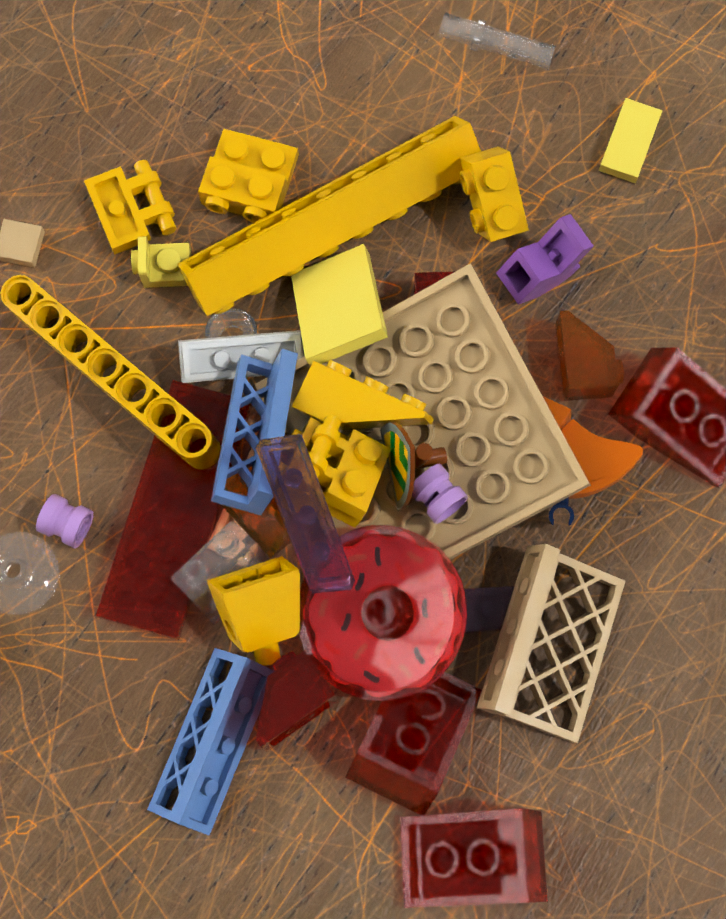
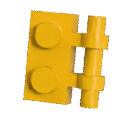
(118, 210)
(356, 471)

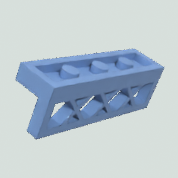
(271, 425)
(217, 742)

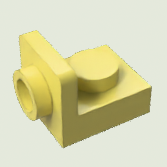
(159, 262)

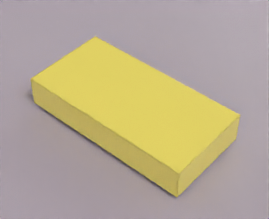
(630, 140)

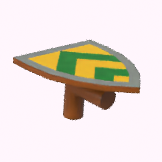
(405, 459)

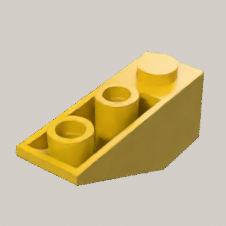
(357, 404)

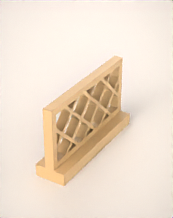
(518, 637)

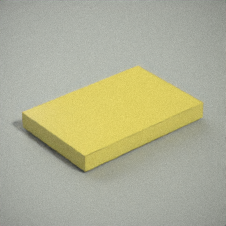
(338, 306)

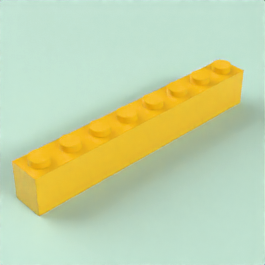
(329, 217)

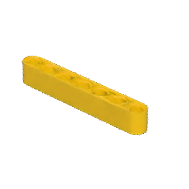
(122, 383)

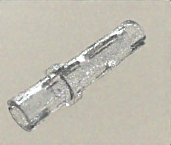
(496, 40)

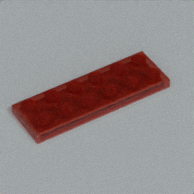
(166, 524)

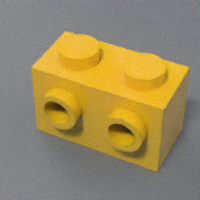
(493, 193)

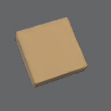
(20, 242)

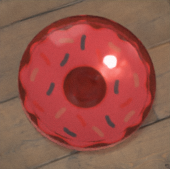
(394, 624)

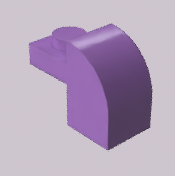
(546, 263)

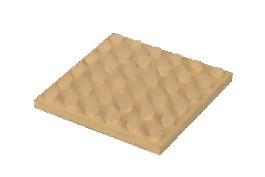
(485, 410)

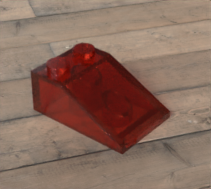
(677, 412)
(414, 743)
(473, 858)

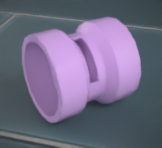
(438, 493)
(64, 520)

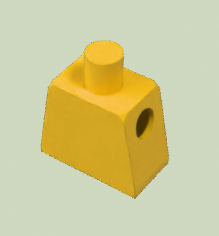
(259, 606)

